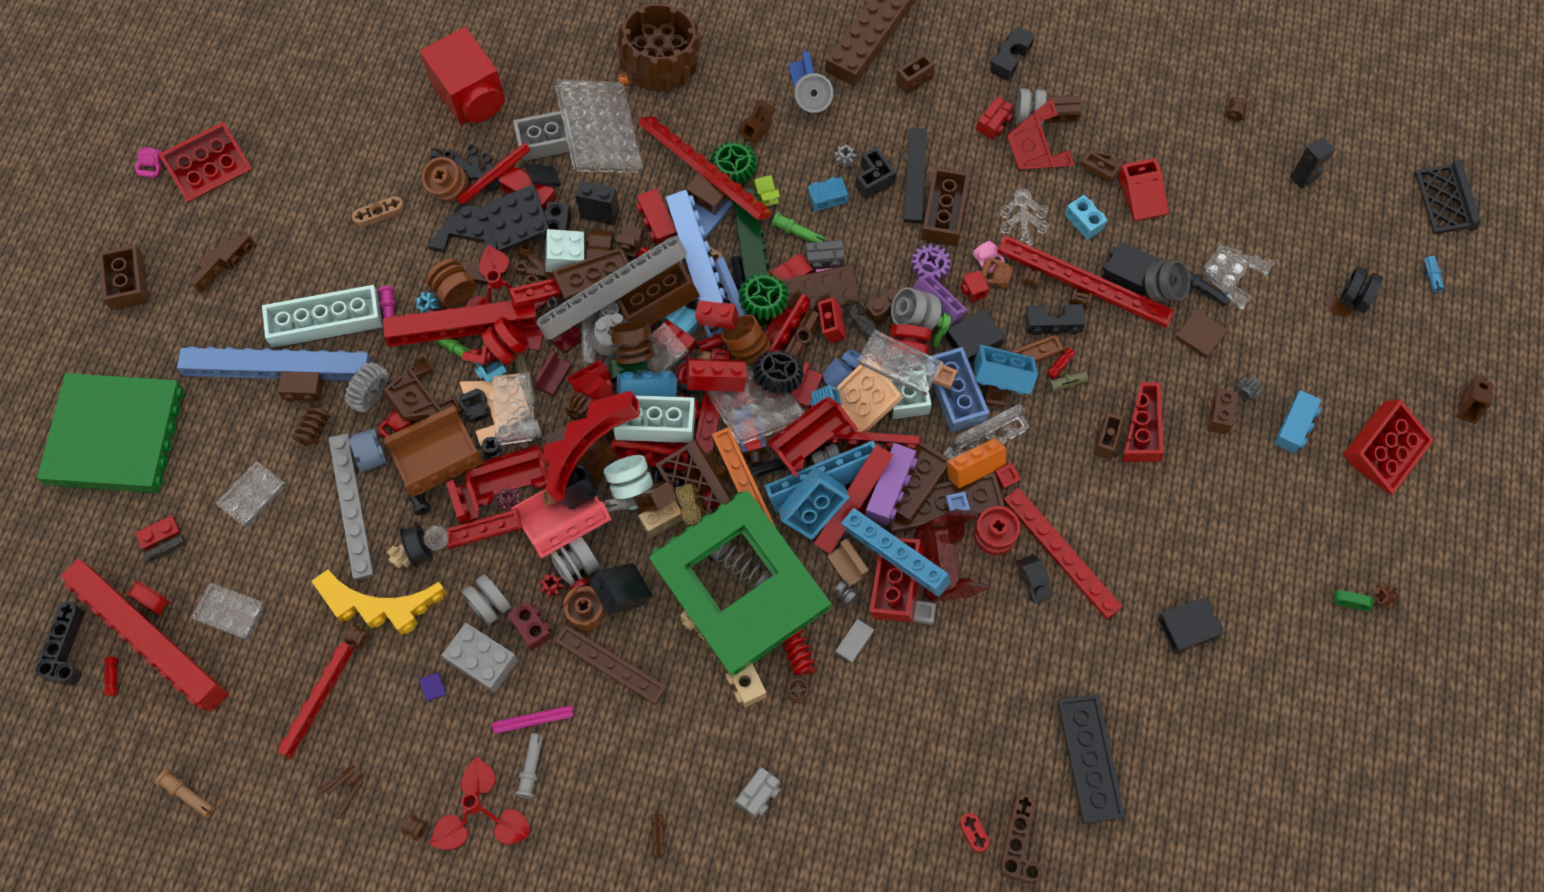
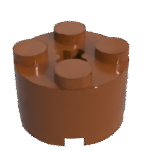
(586, 619)

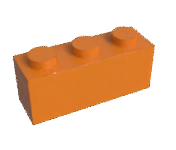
(976, 463)

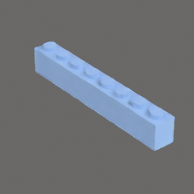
(697, 250)

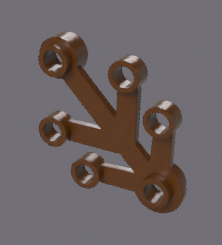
(525, 252)

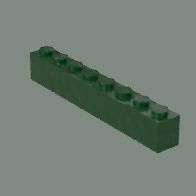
(751, 246)

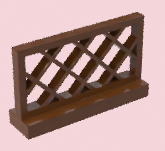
(706, 469)

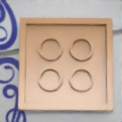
(867, 397)

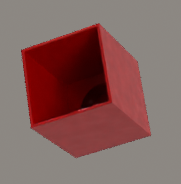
(463, 77)

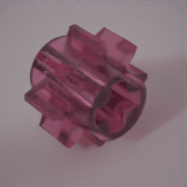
(505, 494)

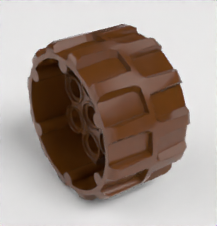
(658, 46)

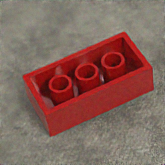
(893, 590)

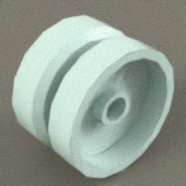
(628, 477)

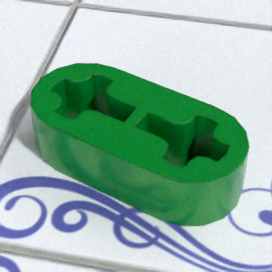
(1353, 600)

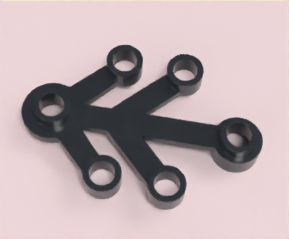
(474, 171)

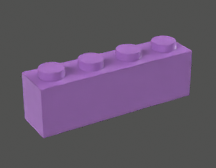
(890, 485)

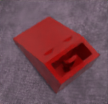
(1144, 189)

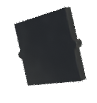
(542, 175)

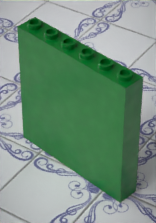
(111, 433)

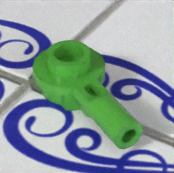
(943, 324)

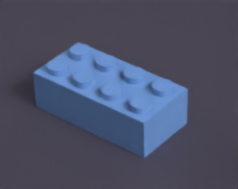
(963, 403)

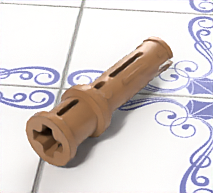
(177, 788)

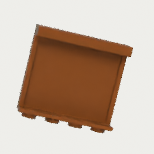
(432, 451)

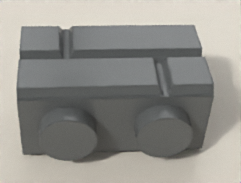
(825, 254)

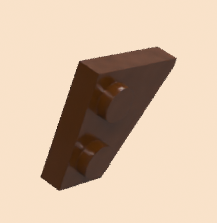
(1103, 164)

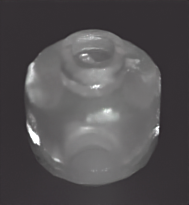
(436, 544)

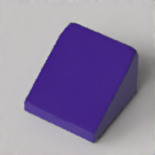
(432, 686)

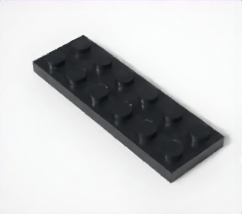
(1090, 759)

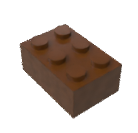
(123, 277)

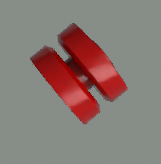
(912, 336)
(505, 340)
(996, 530)

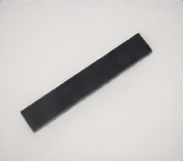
(915, 175)

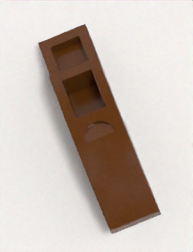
(225, 255)

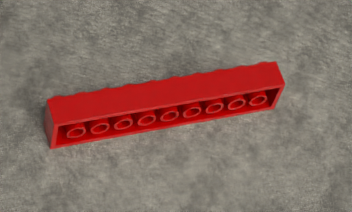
(143, 636)

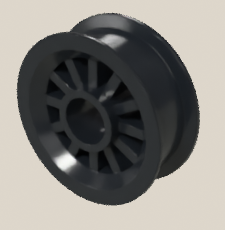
(414, 545)

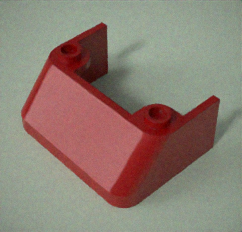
(810, 432)
(511, 470)

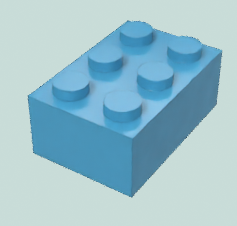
(1005, 369)
(813, 503)

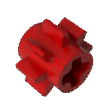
(548, 580)

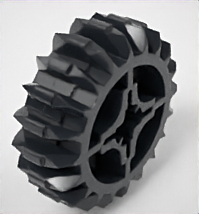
(776, 378)

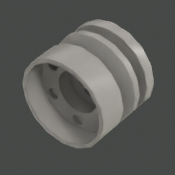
(574, 560)

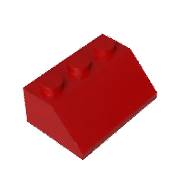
(716, 374)

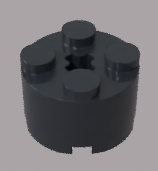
(579, 487)

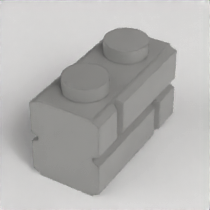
(758, 792)

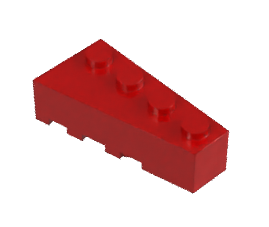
(1146, 428)

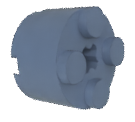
(366, 450)

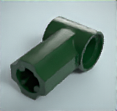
(617, 368)

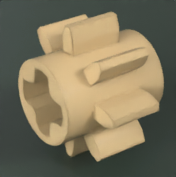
(398, 557)

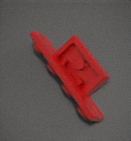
(783, 325)

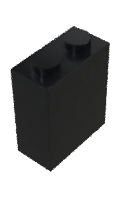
(597, 202)
(1128, 267)
(973, 332)
(620, 588)
(1190, 625)

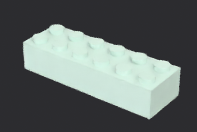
(322, 316)

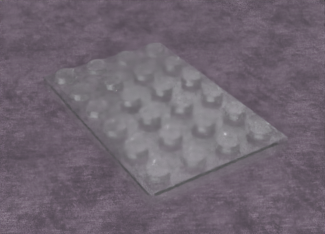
(598, 126)

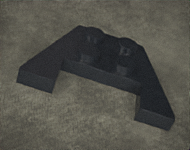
(465, 223)

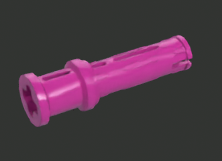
(387, 301)

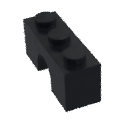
(1017, 42)
(1310, 163)
(1039, 321)

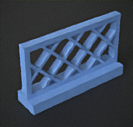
(729, 288)

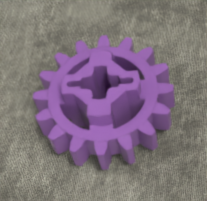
(931, 262)

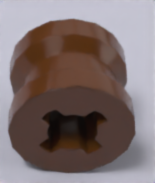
(1031, 277)
(357, 637)
(414, 827)

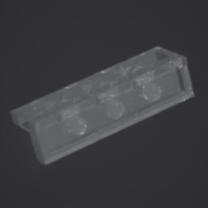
(991, 425)

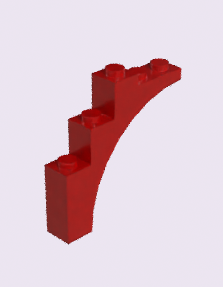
(581, 434)

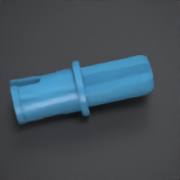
(1434, 273)

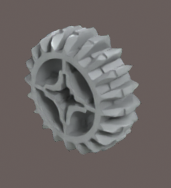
(366, 387)

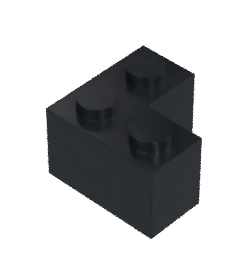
(877, 174)

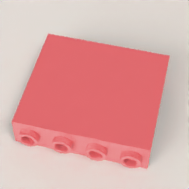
(556, 524)

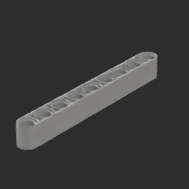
(611, 287)

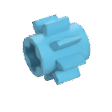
(427, 302)

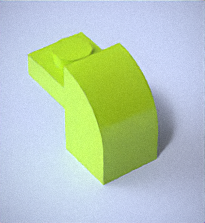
(766, 190)

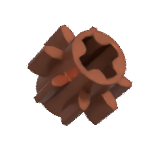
(1380, 596)

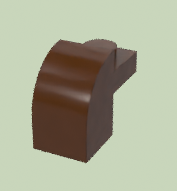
(759, 123)
(630, 240)

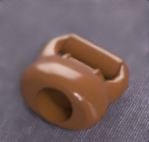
(1001, 274)

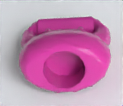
(151, 158)

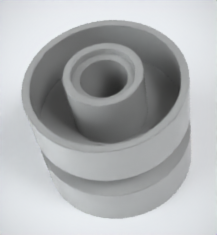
(916, 308)

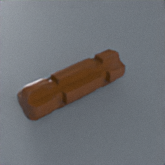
(658, 835)

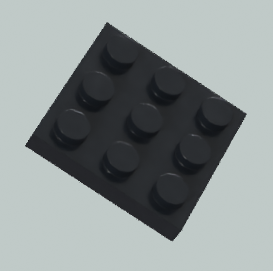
(517, 218)

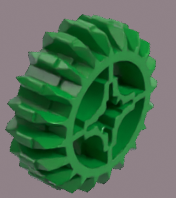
(742, 157)
(767, 287)

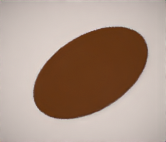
(1334, 306)

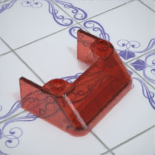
(940, 548)

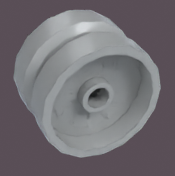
(803, 90)
(1029, 104)
(486, 599)

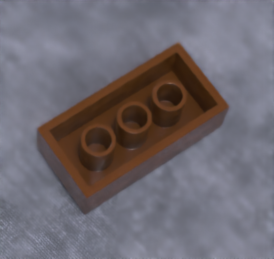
(945, 206)
(659, 295)

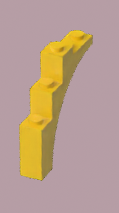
(374, 610)

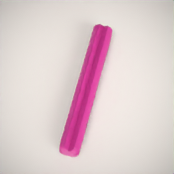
(532, 719)

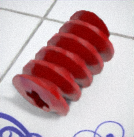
(798, 654)

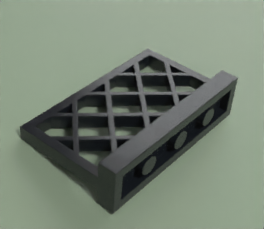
(1462, 190)

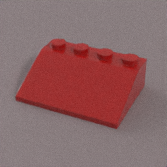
(205, 161)
(1389, 445)

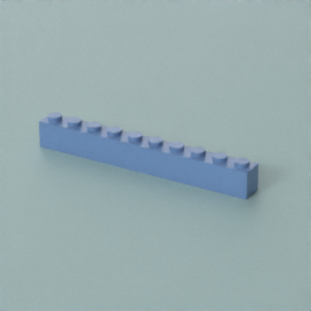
(268, 363)

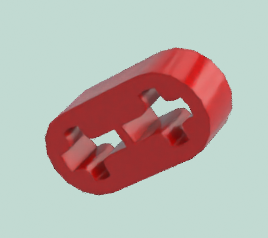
(978, 830)

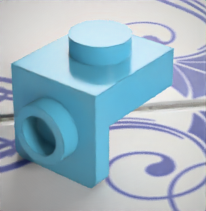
(494, 369)

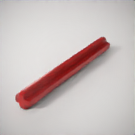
(495, 172)

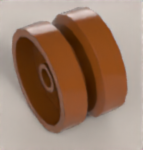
(444, 179)

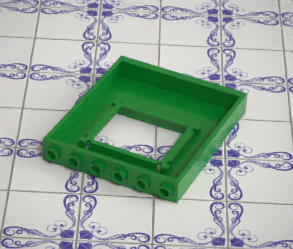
(763, 615)

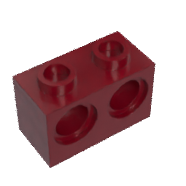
(526, 627)

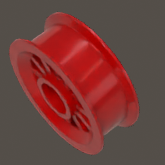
(148, 598)

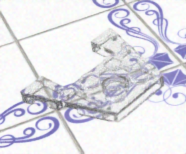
(1228, 267)

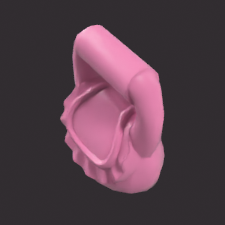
(986, 251)

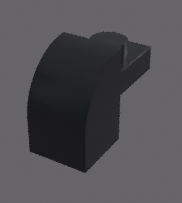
(1035, 576)

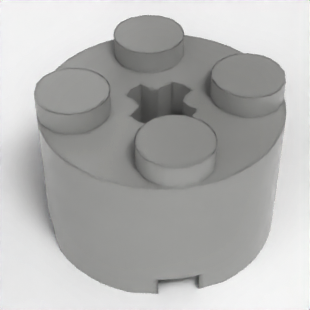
(601, 335)

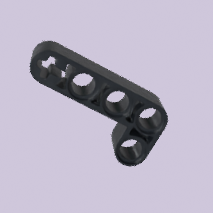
(65, 613)

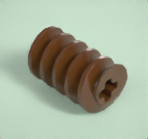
(310, 425)

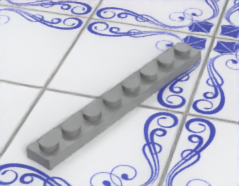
(351, 507)

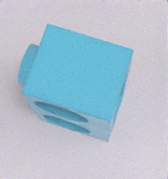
(1083, 219)

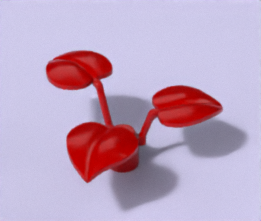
(491, 266)
(478, 779)

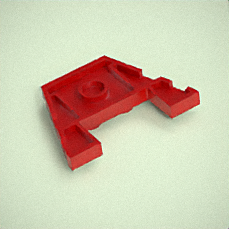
(1030, 145)

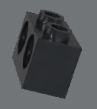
(561, 221)

